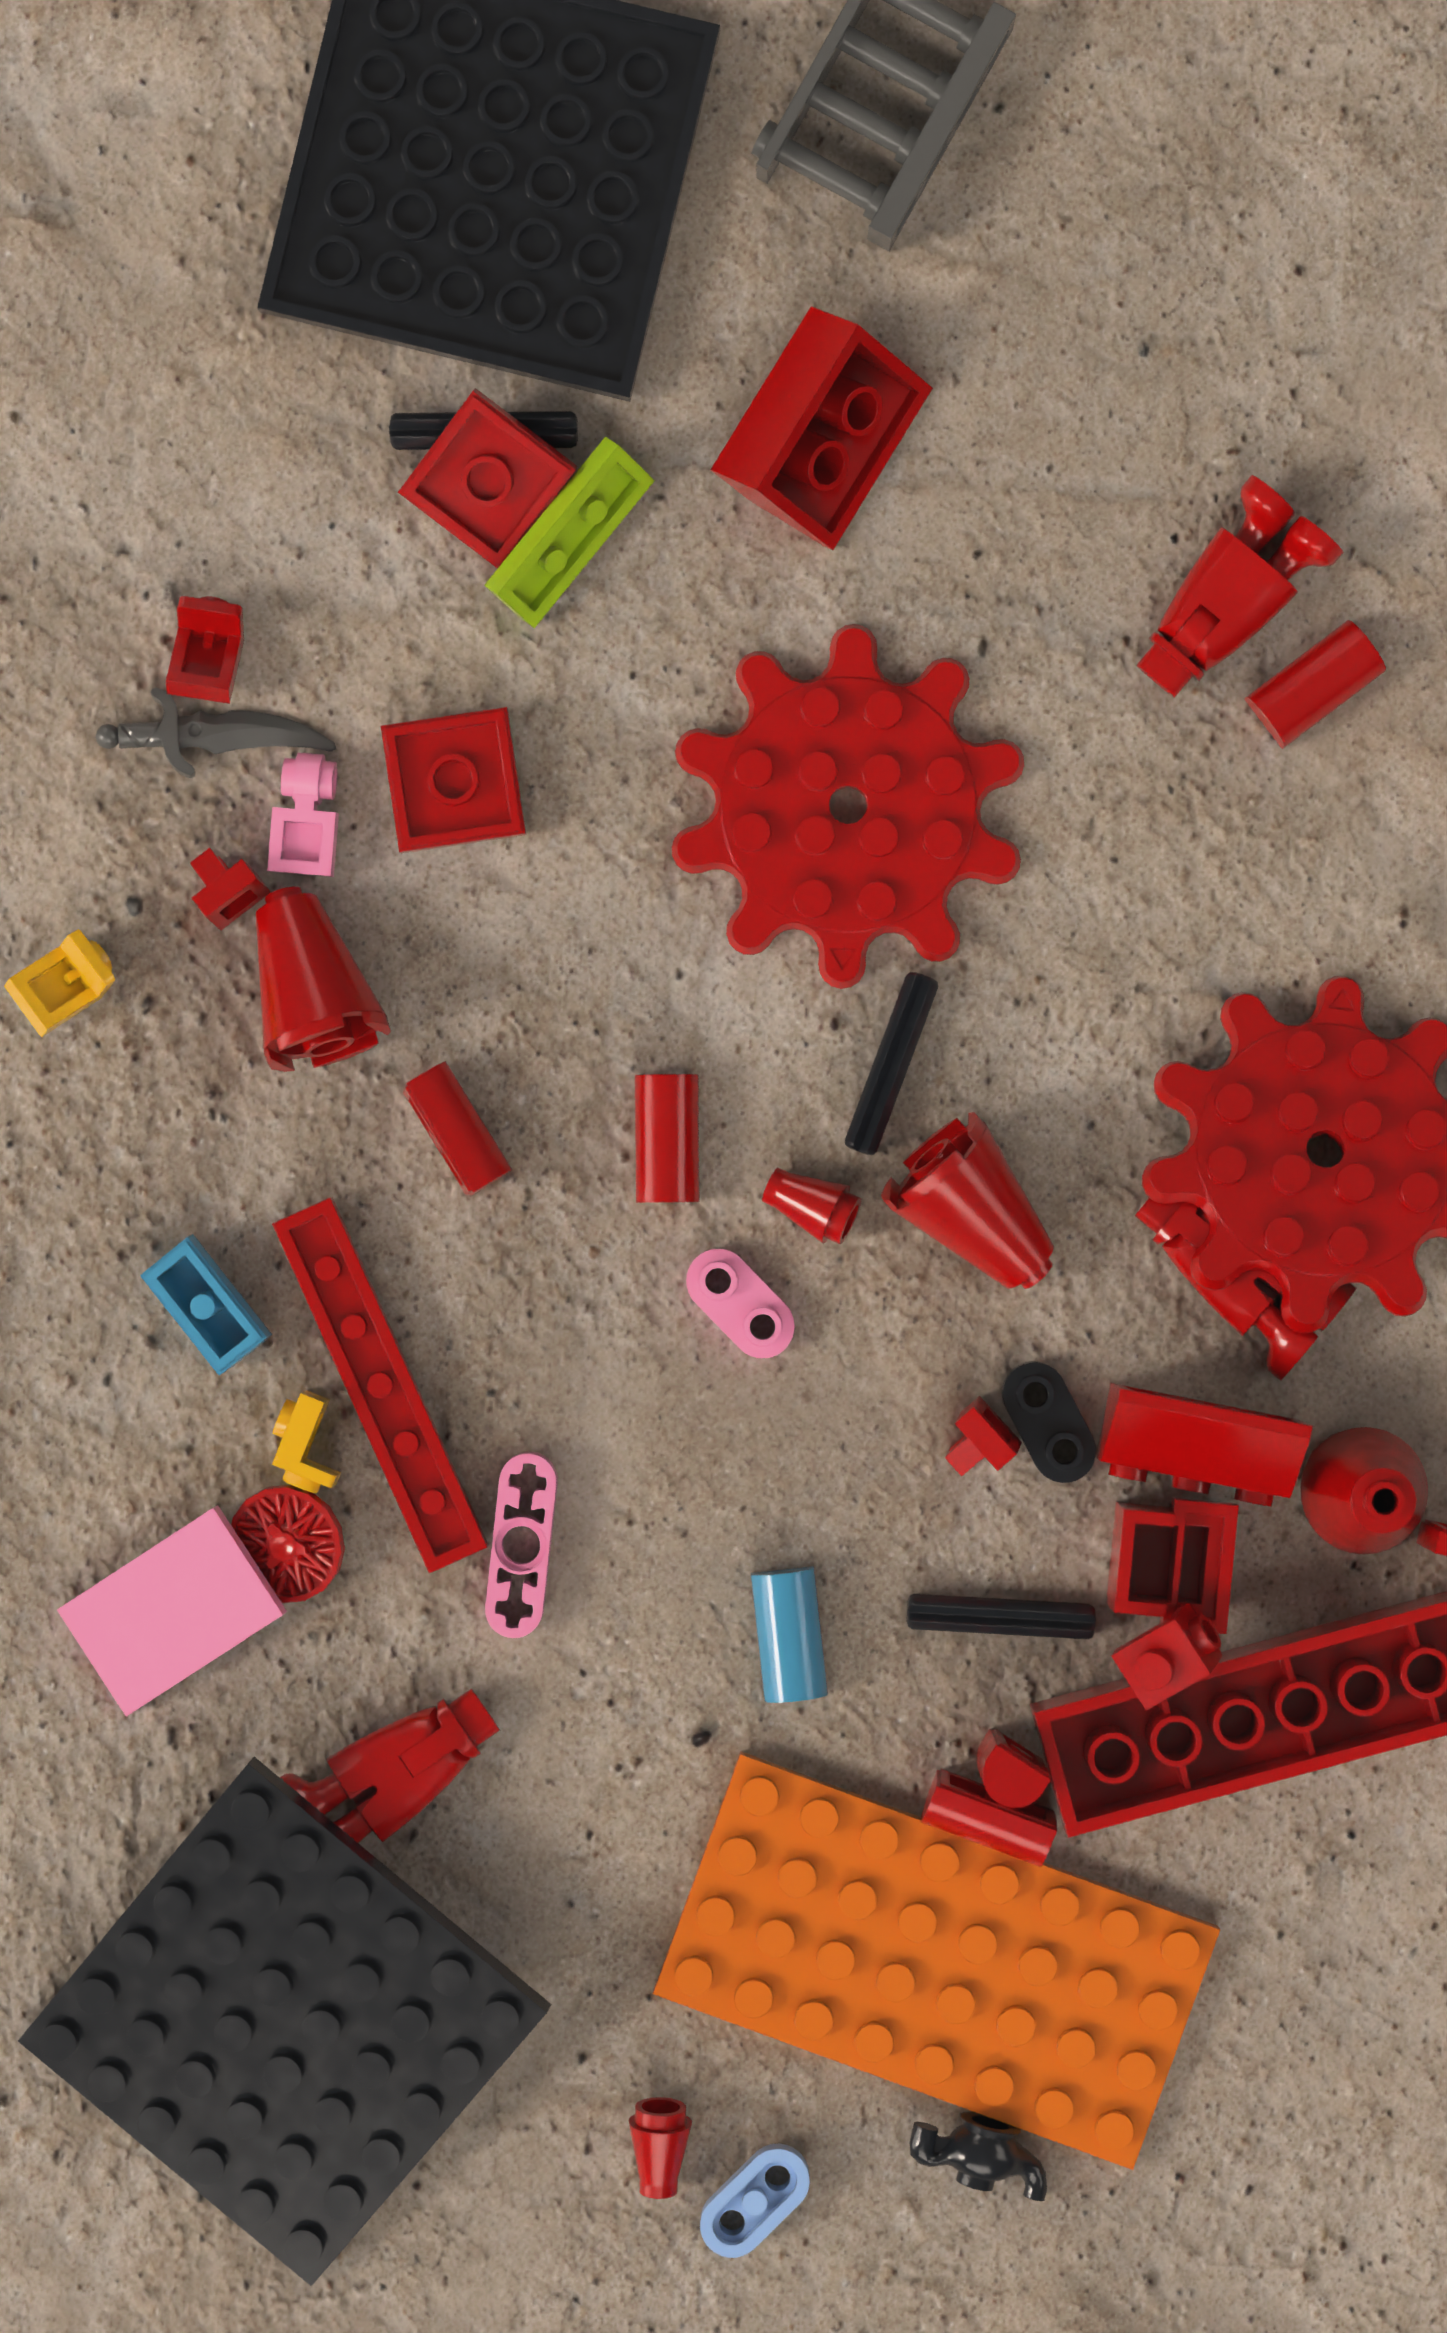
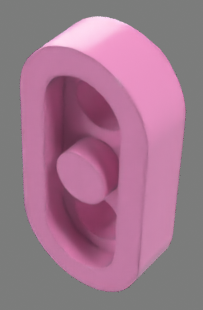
(740, 1303)

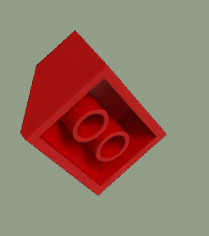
(822, 427)
(1201, 1444)

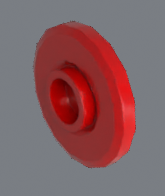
(291, 1540)

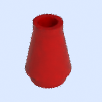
(814, 1204)
(659, 2144)

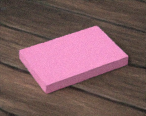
(172, 1610)

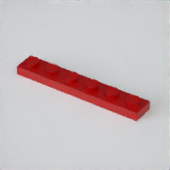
(380, 1385)

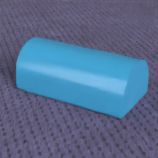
(206, 1305)
(789, 1635)

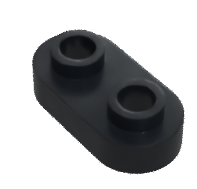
(1049, 1422)

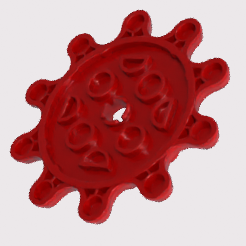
(833, 876)
(1253, 1167)

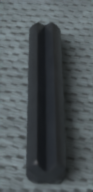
(421, 430)
(891, 1063)
(1000, 1616)

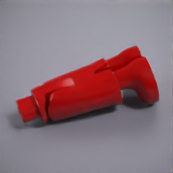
(1234, 589)
(1250, 1296)
(400, 1766)

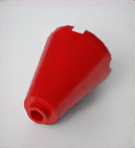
(310, 986)
(973, 1204)
(1346, 1475)

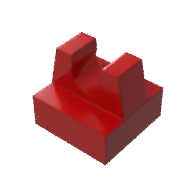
(227, 890)
(983, 1437)

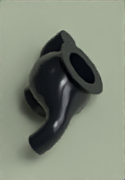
(981, 2152)

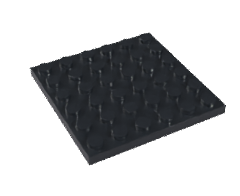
(492, 181)
(284, 2021)

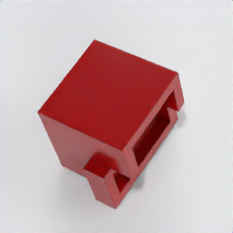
(1173, 1558)

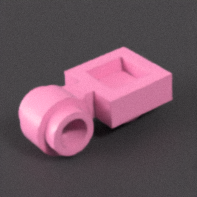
(303, 837)

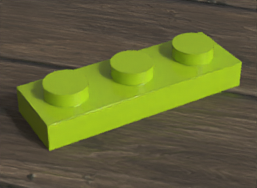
(569, 532)

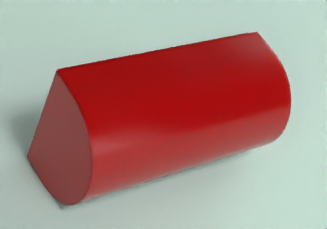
(1316, 683)
(456, 1129)
(667, 1138)
(1010, 1771)
(970, 1813)

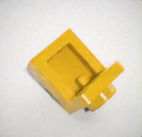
(62, 982)
(297, 1428)

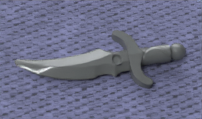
(211, 732)

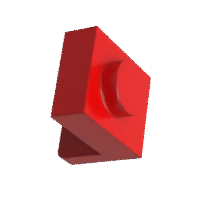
(206, 649)
(1169, 1656)

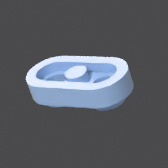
(756, 2199)

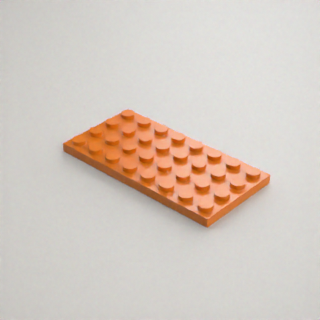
(936, 1961)

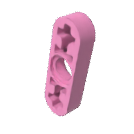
(531, 1593)

